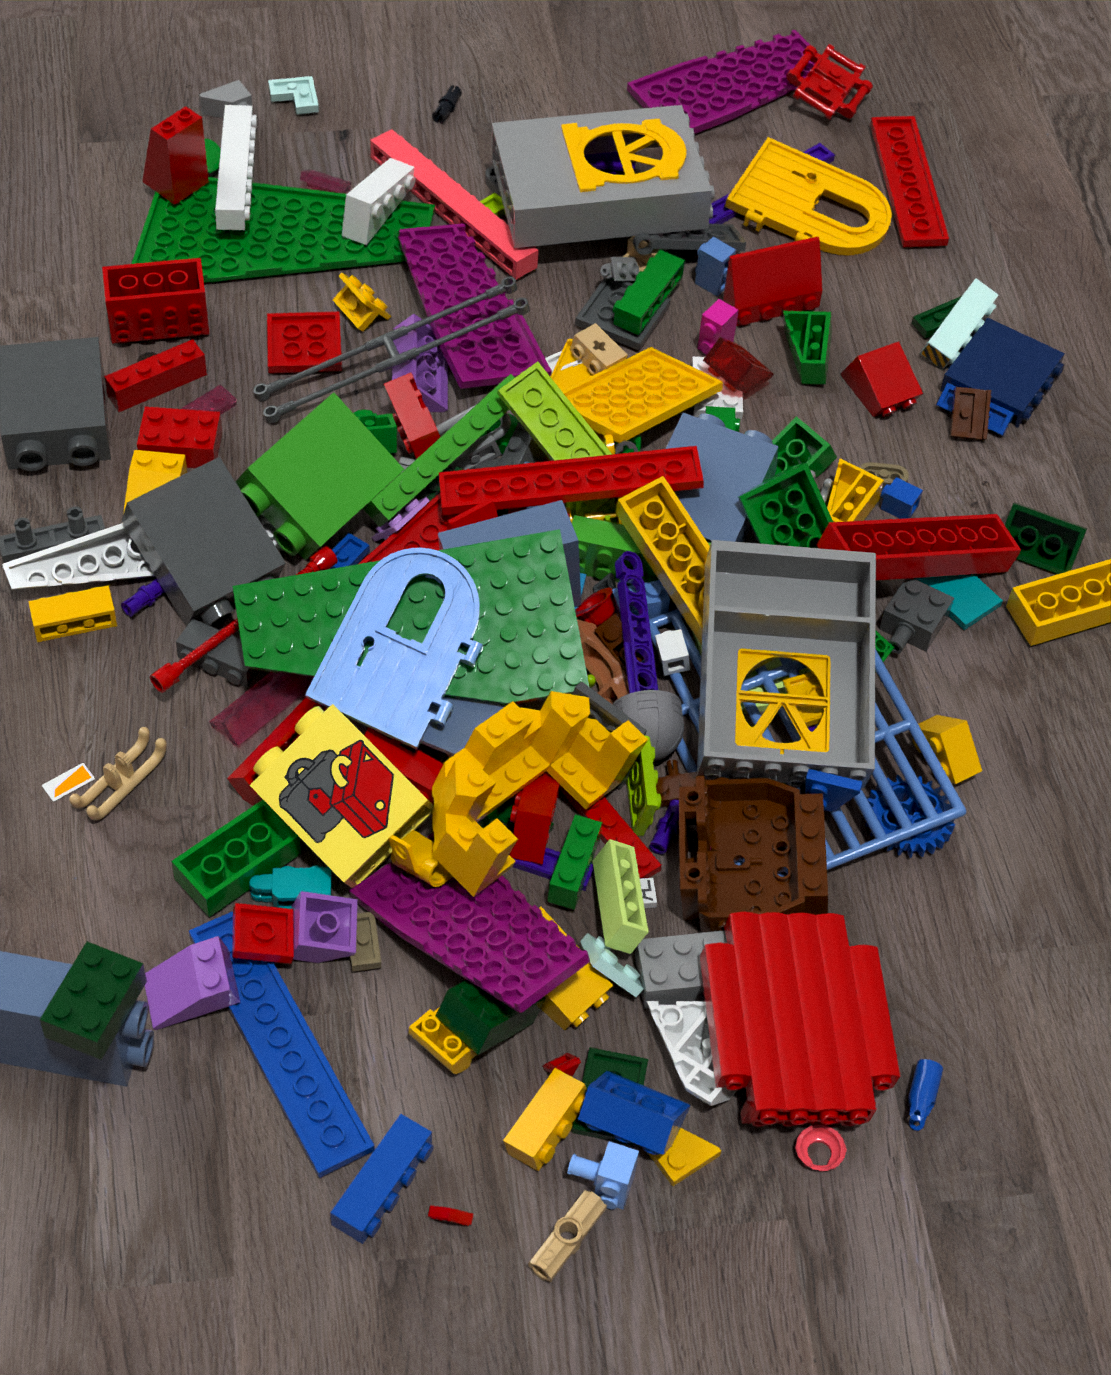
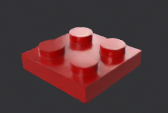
(263, 933)

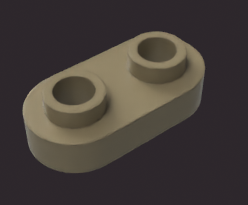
(887, 472)

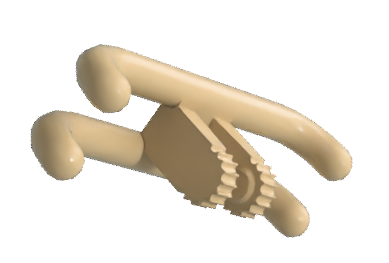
(120, 776)

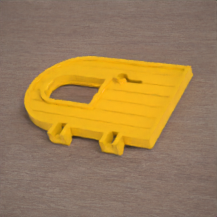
(785, 187)

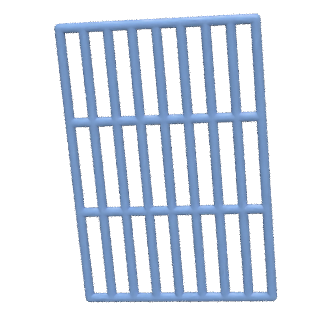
(884, 732)

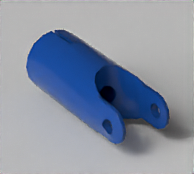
(923, 1091)

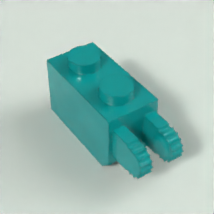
(287, 883)

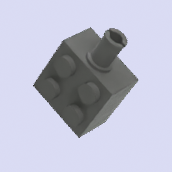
(915, 615)

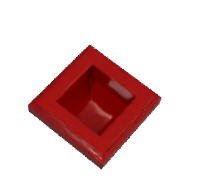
(566, 1063)

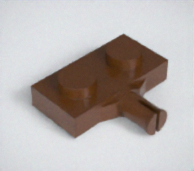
(669, 785)

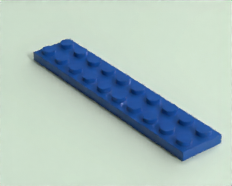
(291, 1060)

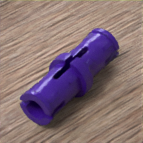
(145, 596)
(663, 834)

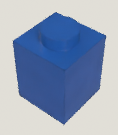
(900, 498)

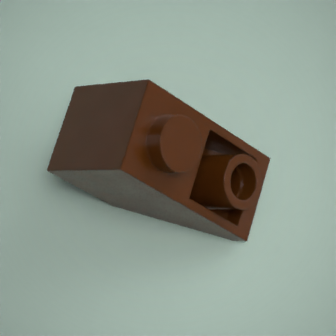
(612, 636)

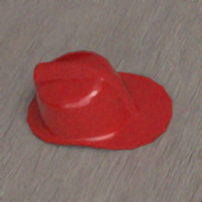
(596, 607)

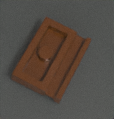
(970, 413)

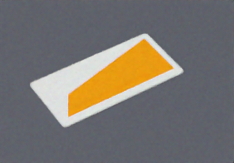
(68, 782)

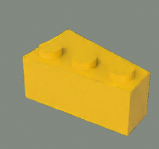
(853, 493)

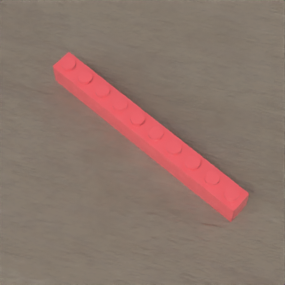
(457, 205)

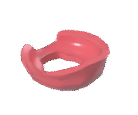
(824, 1135)

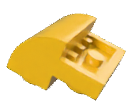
(441, 1042)

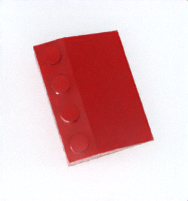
(774, 280)

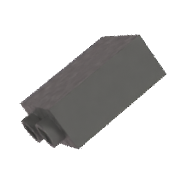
(53, 404)
(202, 541)

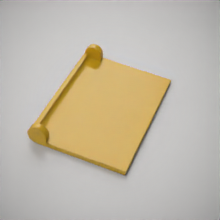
(571, 375)

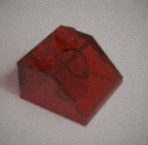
(736, 366)

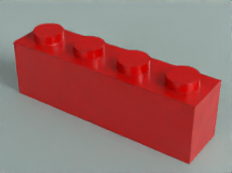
(155, 375)

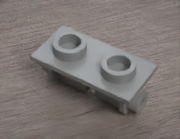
(621, 269)

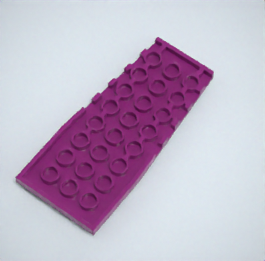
(724, 85)
(450, 272)
(484, 938)

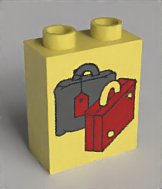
(340, 794)

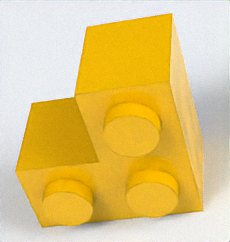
(952, 745)

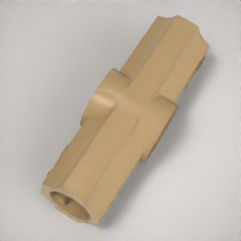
(556, 1249)

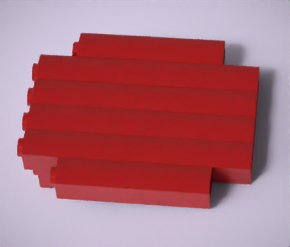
(798, 1019)

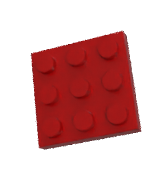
(302, 341)

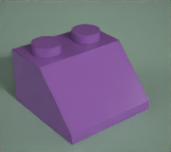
(324, 927)

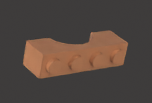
(602, 664)

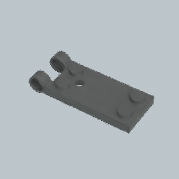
(690, 239)

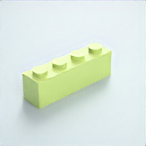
(620, 896)

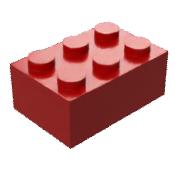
(183, 432)

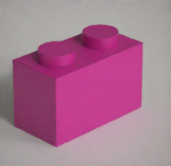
(717, 322)

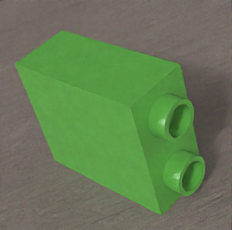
(317, 477)

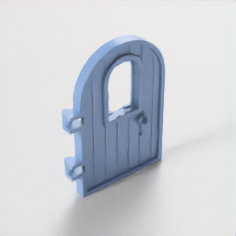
(398, 674)

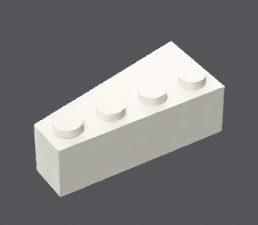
(375, 199)

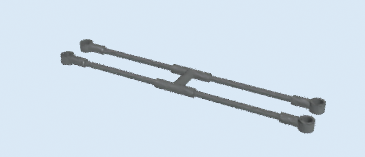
(273, 413)

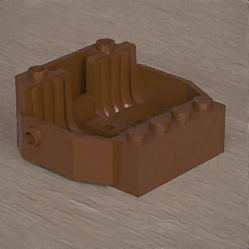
(748, 824)

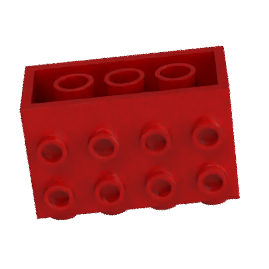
(155, 300)

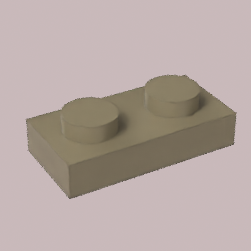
(367, 944)

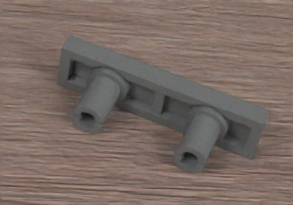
(29, 541)

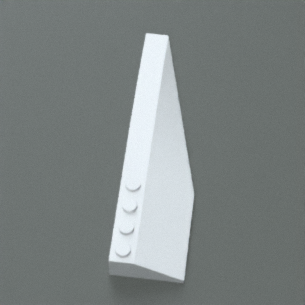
(91, 558)

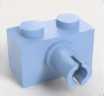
(611, 1176)

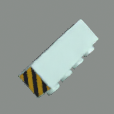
(959, 324)

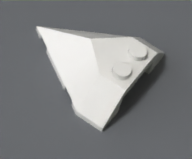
(688, 1043)

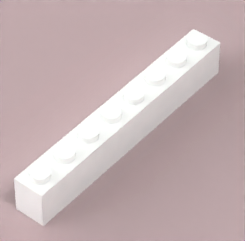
(236, 168)

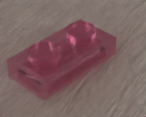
(317, 179)
(215, 400)

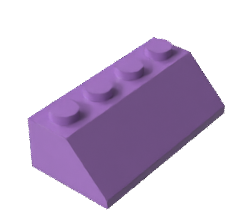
(428, 369)

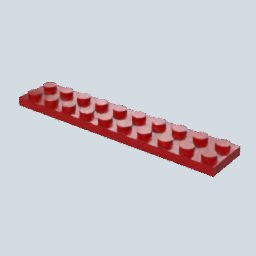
(569, 479)

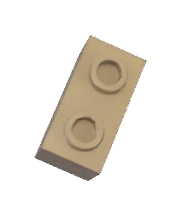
(596, 349)

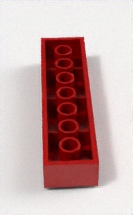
(927, 545)

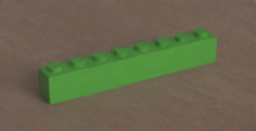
(437, 457)

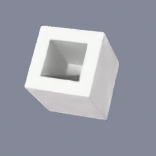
(672, 652)

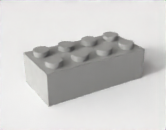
(672, 967)

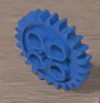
(926, 840)

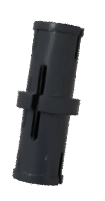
(446, 104)

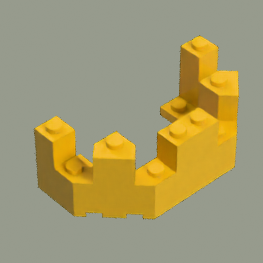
(505, 758)

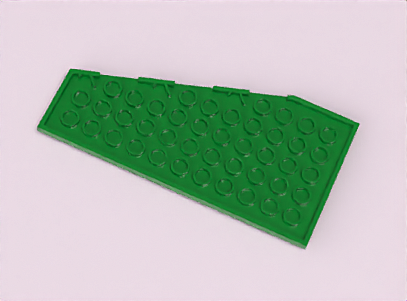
(285, 234)
(523, 619)

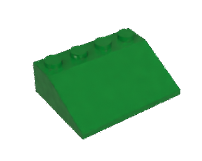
(787, 509)

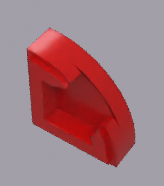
(450, 1214)

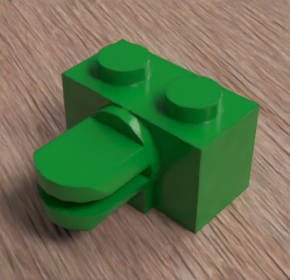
(381, 426)

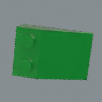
(801, 445)

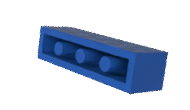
(381, 1179)

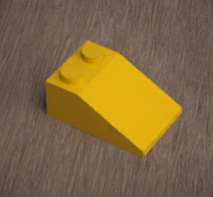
(152, 470)

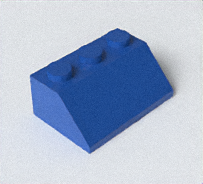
(633, 1113)

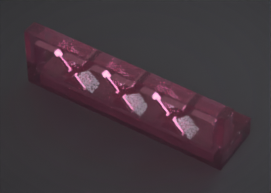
(260, 704)

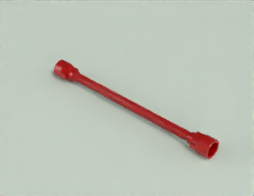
(169, 674)

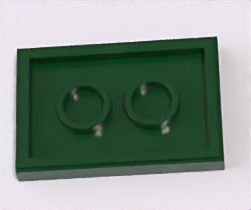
(621, 1064)

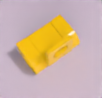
(416, 857)

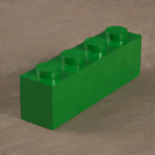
(648, 292)

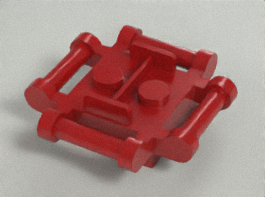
(828, 83)

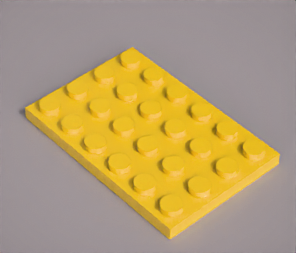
(640, 393)

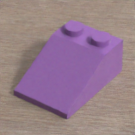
(191, 983)

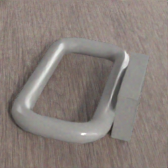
(482, 449)

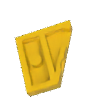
(685, 1156)

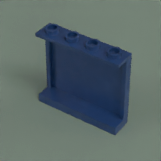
(1008, 365)

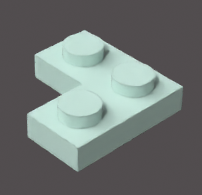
(297, 89)
(606, 962)

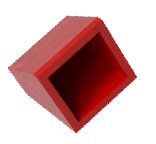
(883, 380)

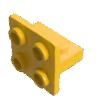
(359, 303)

